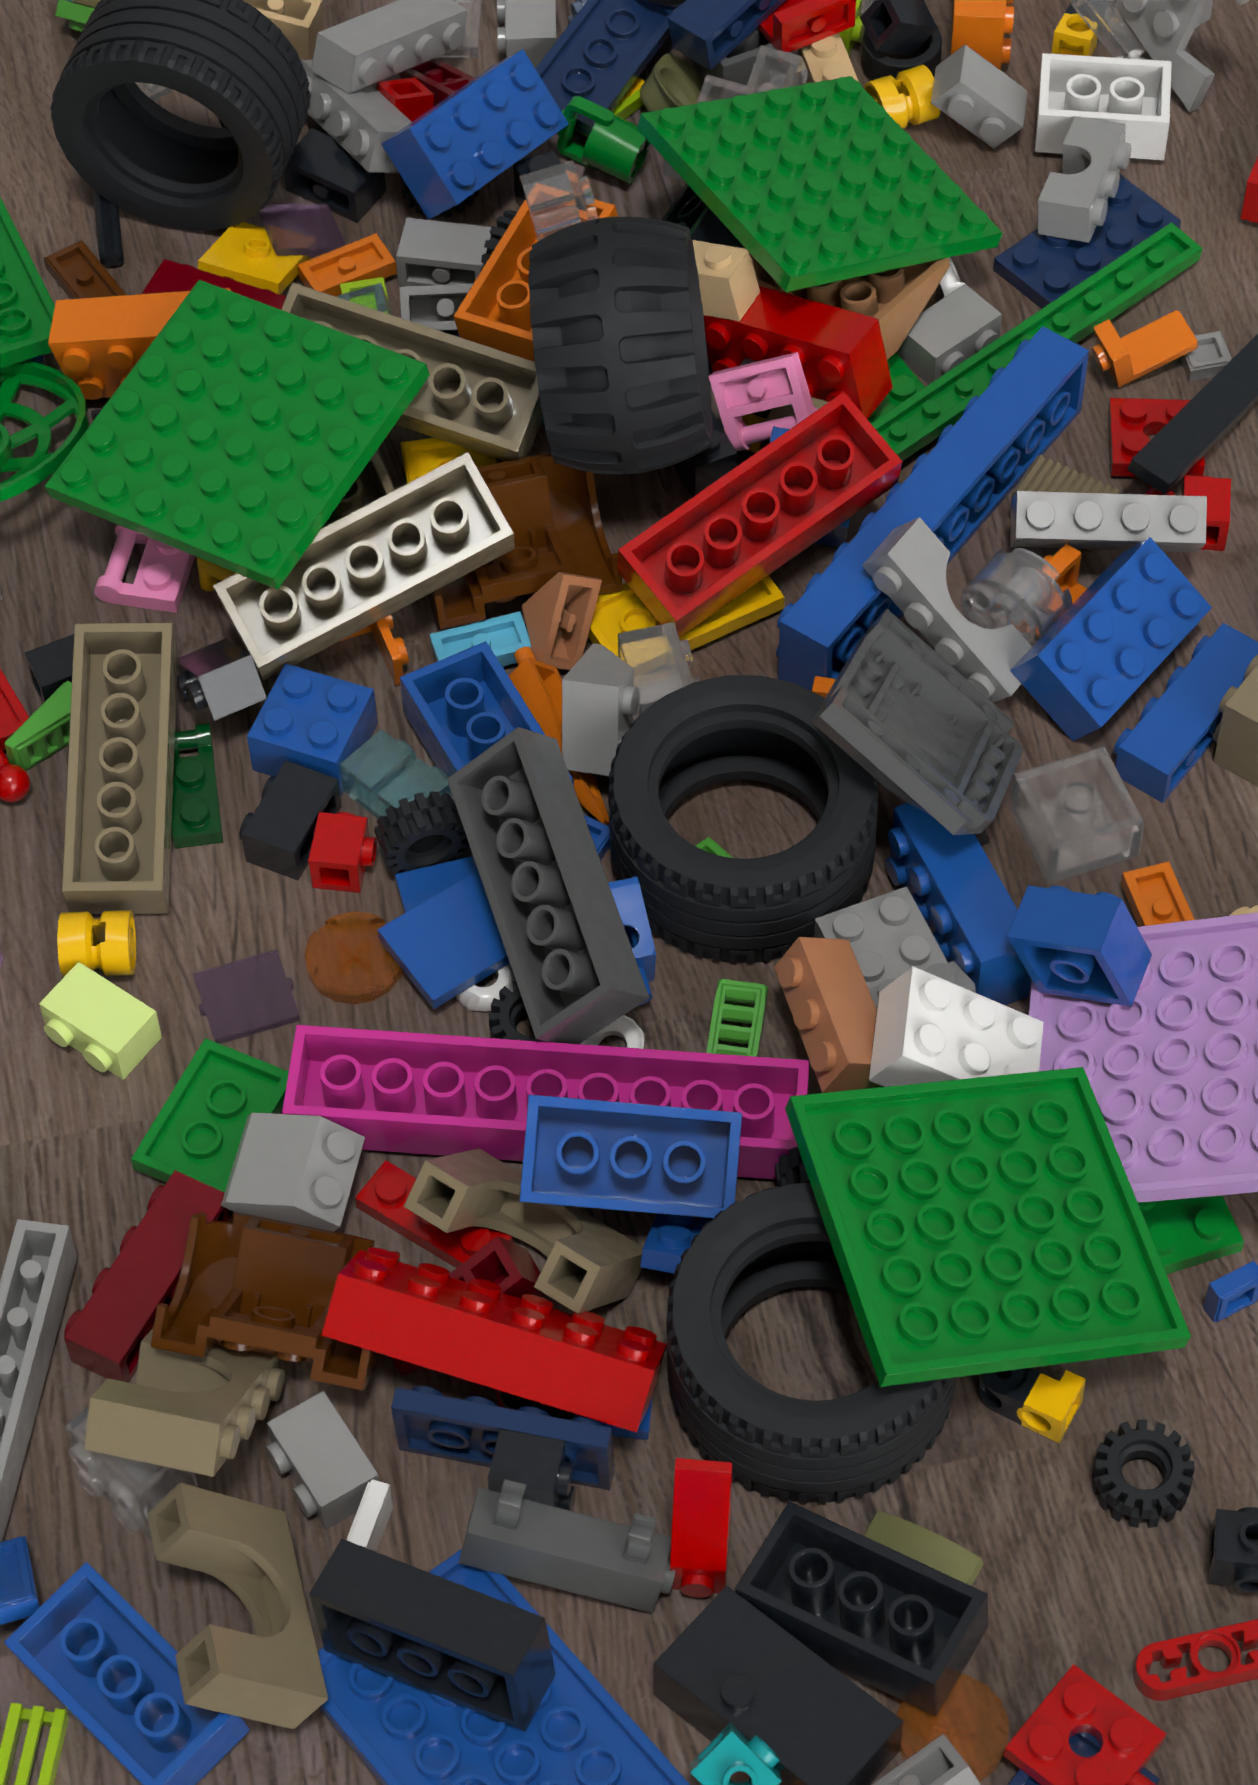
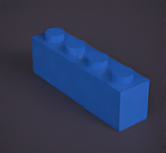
(1183, 720)

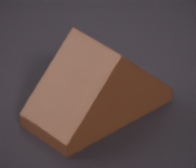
(561, 618)

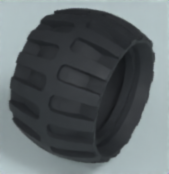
(620, 345)

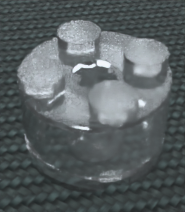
(1016, 591)

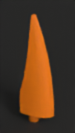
(542, 692)

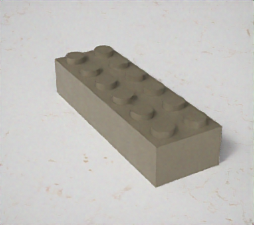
(473, 391)
(370, 566)
(120, 768)

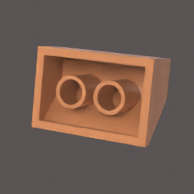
(830, 1010)

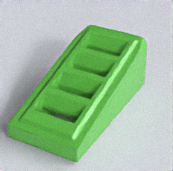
(43, 731)
(738, 1003)

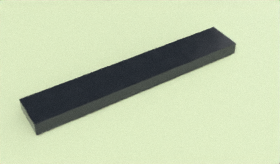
(1200, 423)

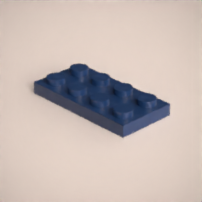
(604, 52)
(1051, 266)
(470, 1429)

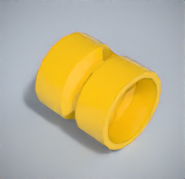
(906, 96)
(79, 939)

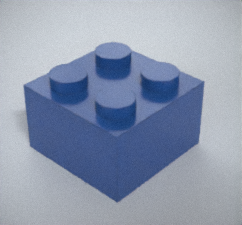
(311, 723)
(1079, 944)

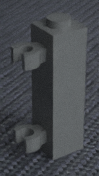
(567, 1549)

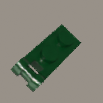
(195, 791)

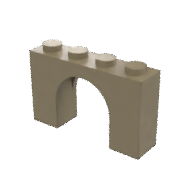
(585, 1259)
(184, 1407)
(251, 1550)

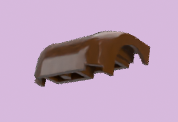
(554, 531)
(265, 1292)

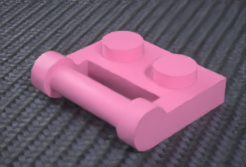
(760, 388)
(158, 579)

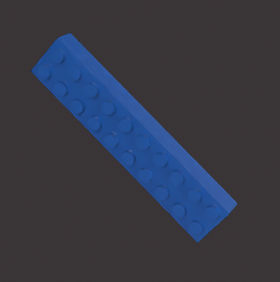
(948, 489)

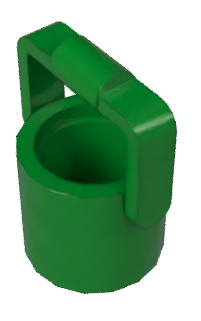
(612, 145)

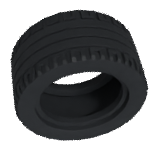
(159, 162)
(737, 732)
(777, 1441)

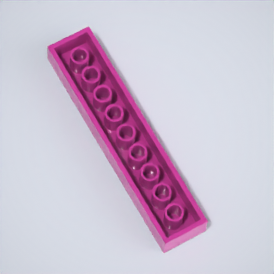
(474, 1091)

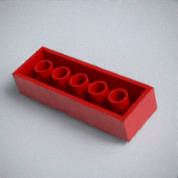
(759, 515)
(495, 1338)

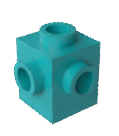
(733, 1753)

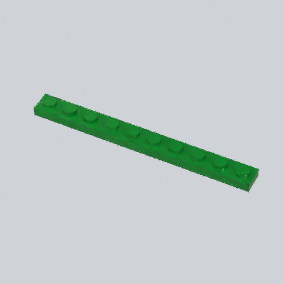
(1072, 315)

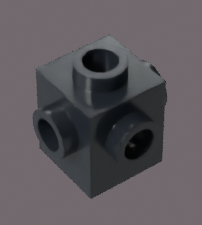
(1235, 1549)

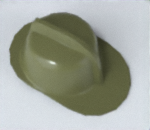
(671, 84)

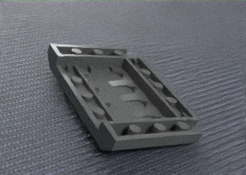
(921, 728)

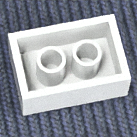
(1105, 90)
(948, 1033)

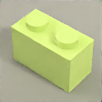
(100, 1021)

